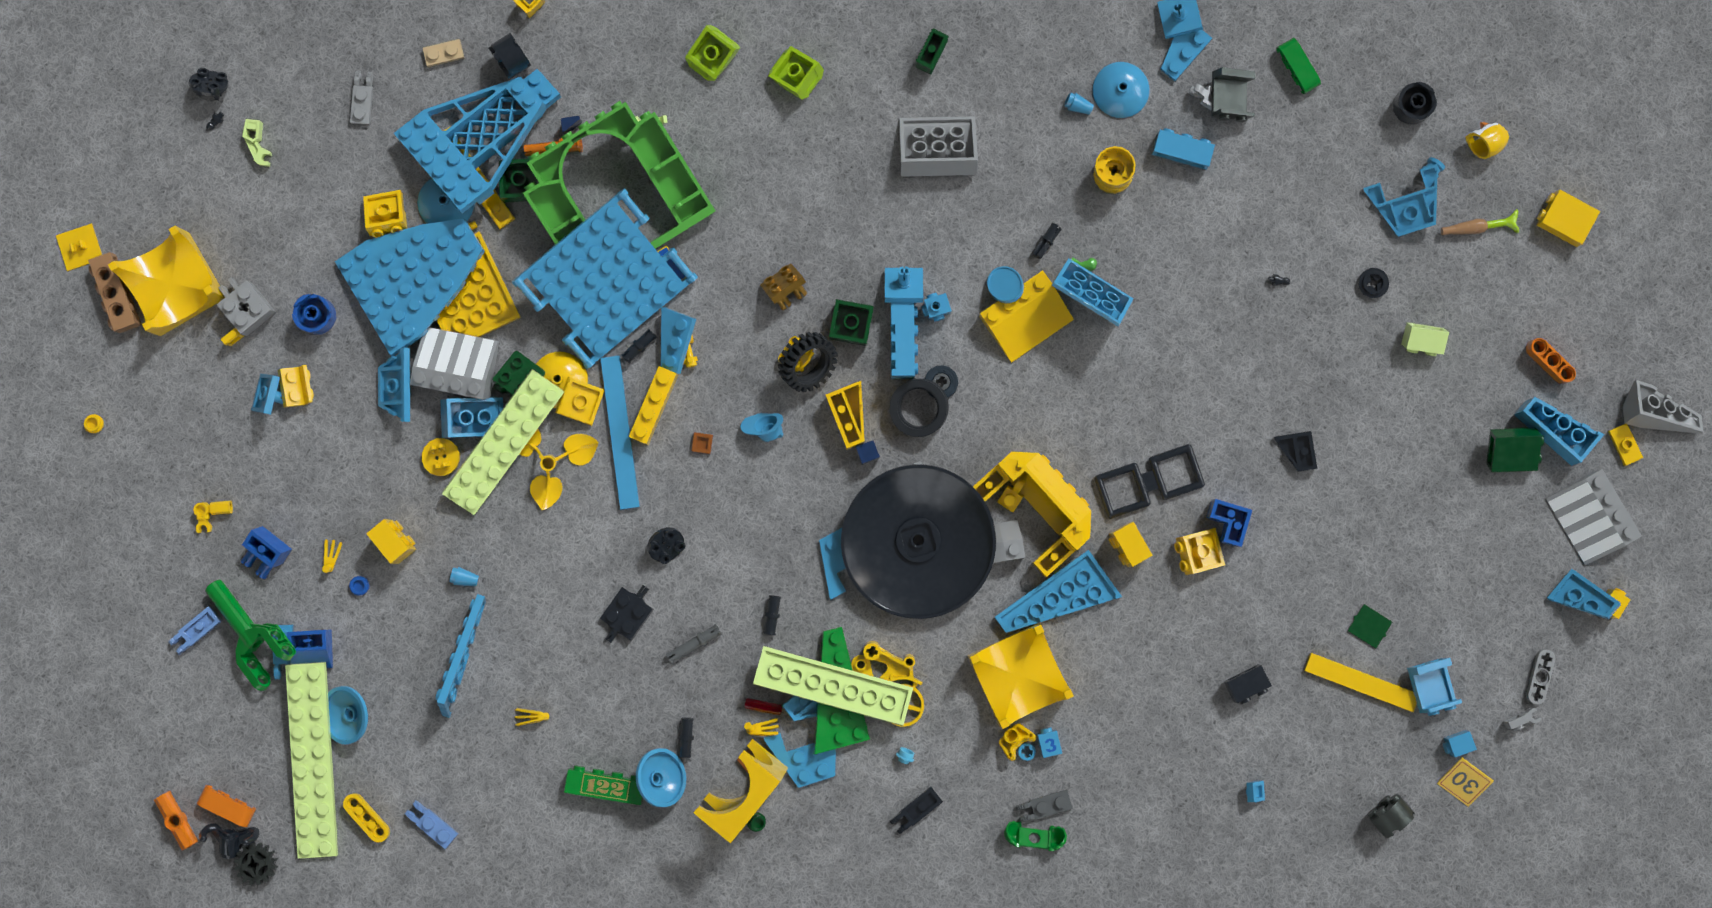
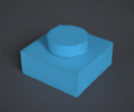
(1255, 791)

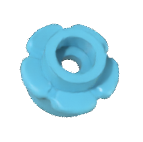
(905, 755)

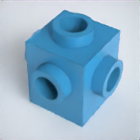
(939, 300)

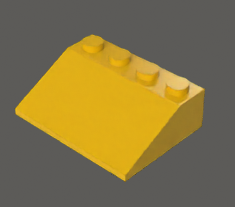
(1027, 320)

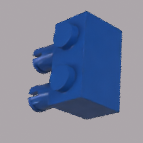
(267, 548)

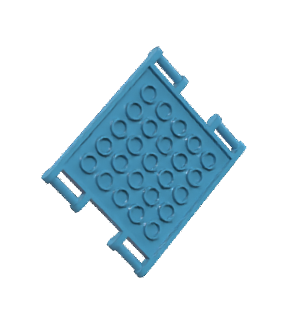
(604, 278)

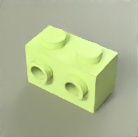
(1425, 338)

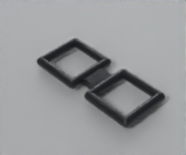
(1149, 481)

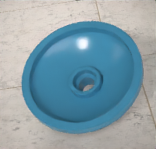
(1120, 102)
(433, 210)
(347, 715)
(668, 776)

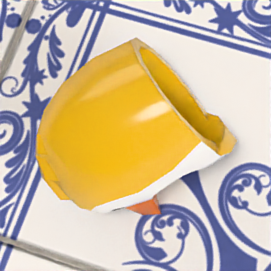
(1490, 142)

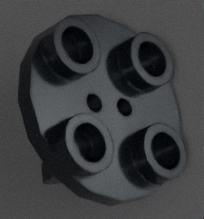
(208, 83)
(659, 550)

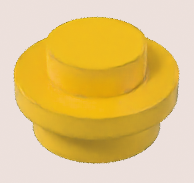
(93, 423)

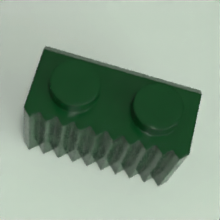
(931, 51)

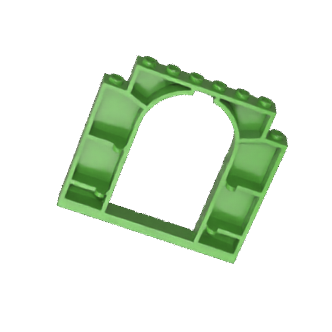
(654, 151)

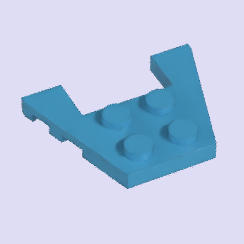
(1412, 210)
(833, 562)
(801, 762)

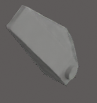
(1653, 410)
(1008, 542)

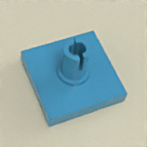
(1179, 17)
(904, 285)
(266, 394)

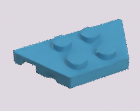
(395, 385)

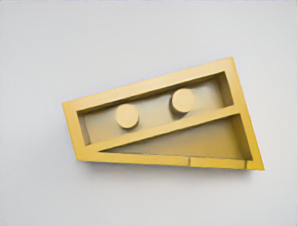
(848, 413)

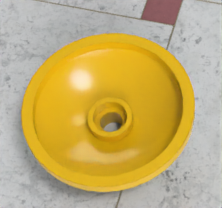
(565, 366)

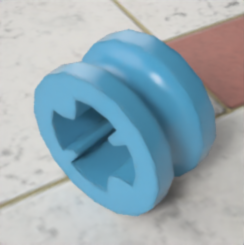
(1022, 755)

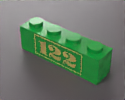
(602, 785)

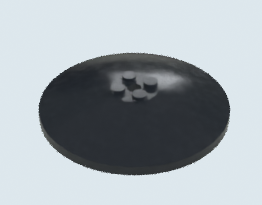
(925, 577)

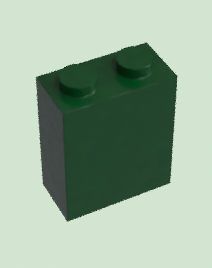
(1514, 450)

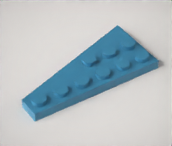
(1068, 590)

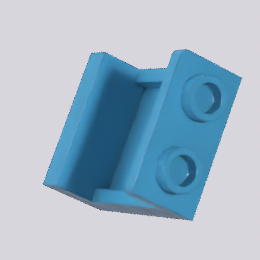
(1433, 686)

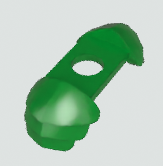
(1050, 840)

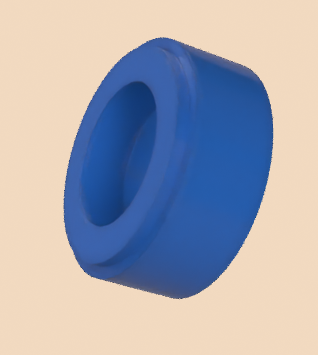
(359, 585)

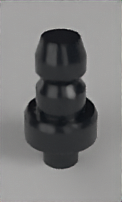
(216, 118)
(1276, 279)

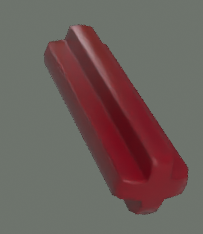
(763, 706)

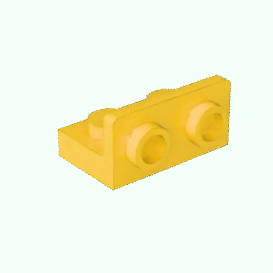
(295, 386)

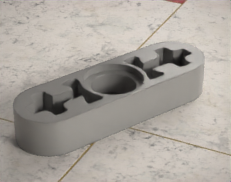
(1538, 661)

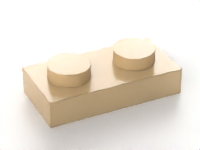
(443, 53)

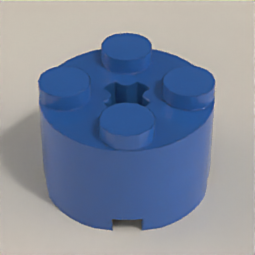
(303, 314)

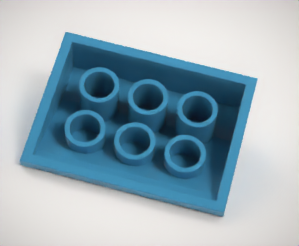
(1093, 292)

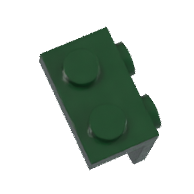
(513, 373)

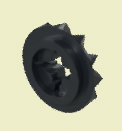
(1381, 287)

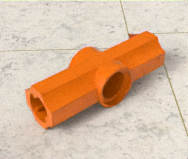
(169, 808)

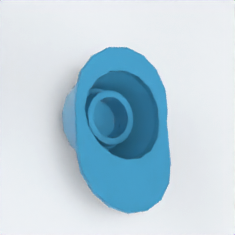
(763, 425)

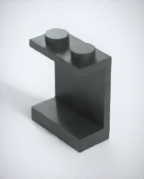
(1230, 94)

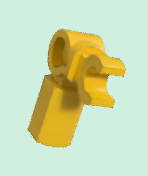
(203, 510)

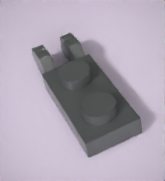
(1046, 805)

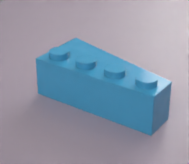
(902, 341)
(1560, 432)

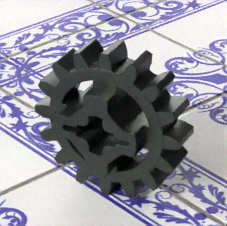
(256, 871)

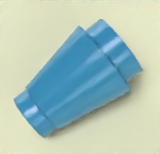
(1077, 103)
(463, 577)

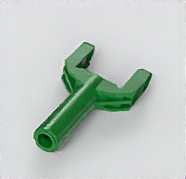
(250, 635)

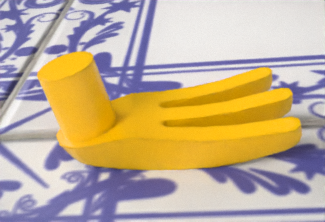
(329, 562)
(536, 716)
(757, 729)

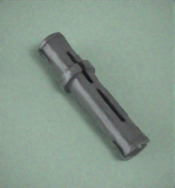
(700, 640)

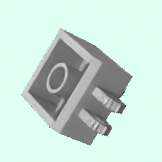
(235, 302)

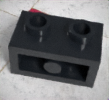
(1247, 684)

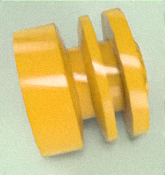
(1118, 159)

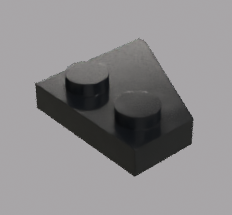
(1299, 450)

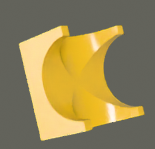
(170, 282)
(1019, 675)
(733, 814)

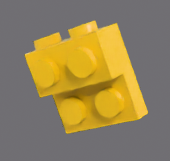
(384, 213)
(1199, 551)

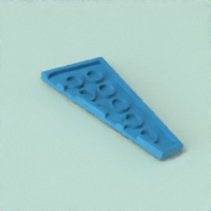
(459, 659)

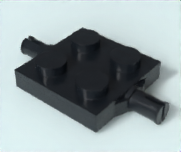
(626, 613)

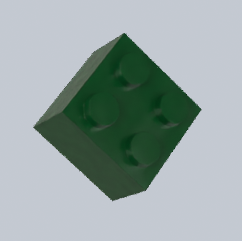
(514, 180)
(851, 322)

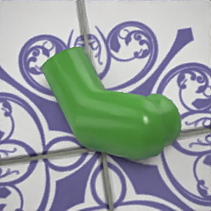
(1090, 264)

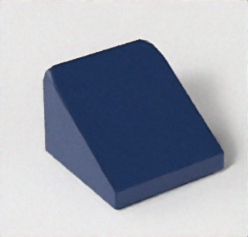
(570, 123)

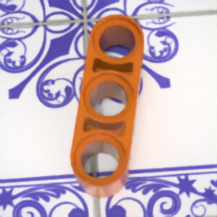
(1559, 362)
(226, 807)

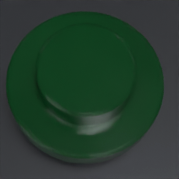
(757, 822)

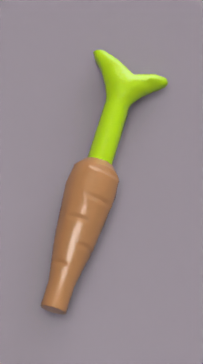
(1480, 225)

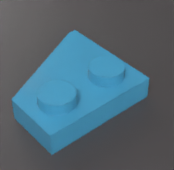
(800, 708)

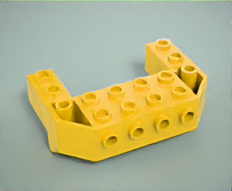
(1049, 497)

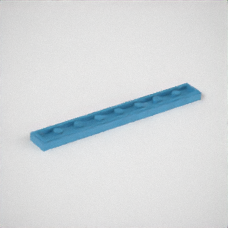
(620, 432)

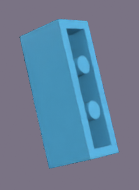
(1183, 148)

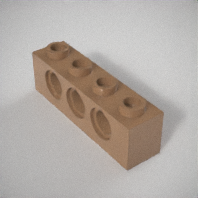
(129, 317)

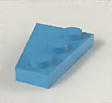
(1183, 52)
(675, 338)

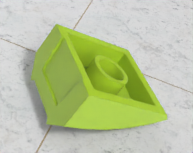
(711, 53)
(796, 72)

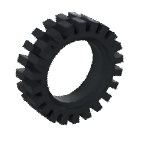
(794, 353)

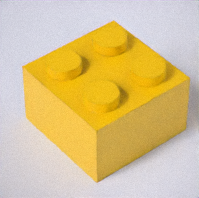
(392, 541)
(1129, 544)

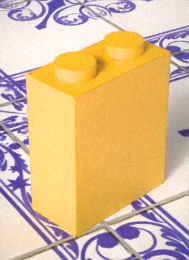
(1567, 217)

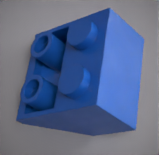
(312, 646)

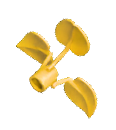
(546, 489)

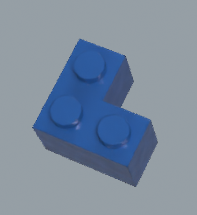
(1234, 519)

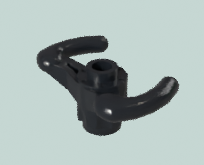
(229, 839)

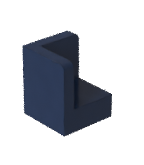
(867, 452)

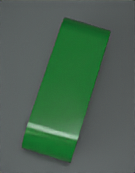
(1299, 65)

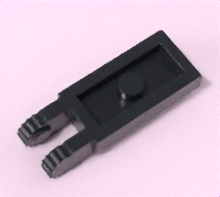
(917, 809)

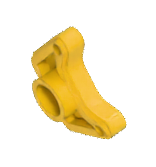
(1015, 738)

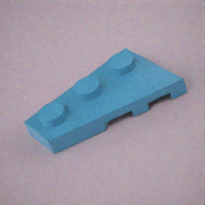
(1583, 595)

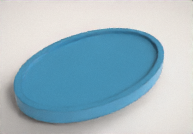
(1005, 284)

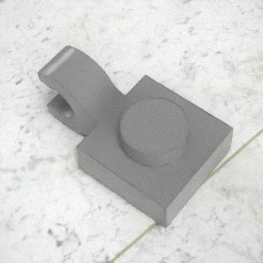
(1203, 93)
(1518, 721)

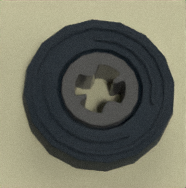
(949, 375)

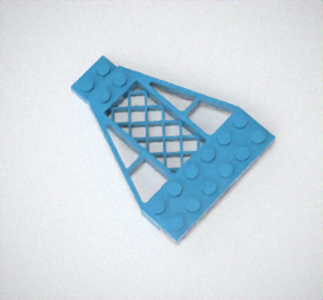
(443, 160)

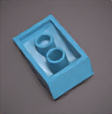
(468, 416)

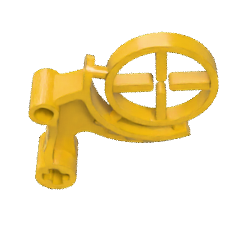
(897, 669)

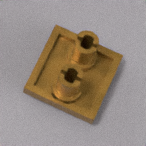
(782, 284)

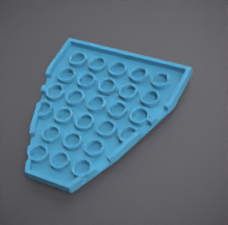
(410, 277)

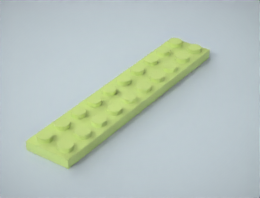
(311, 760)

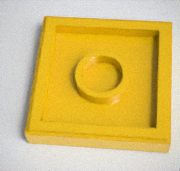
(580, 401)

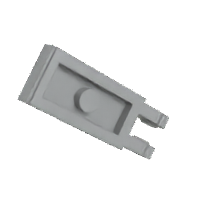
(362, 100)

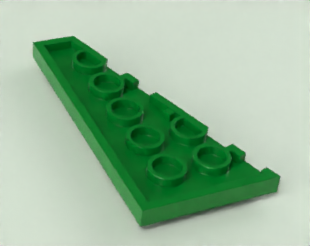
(834, 725)

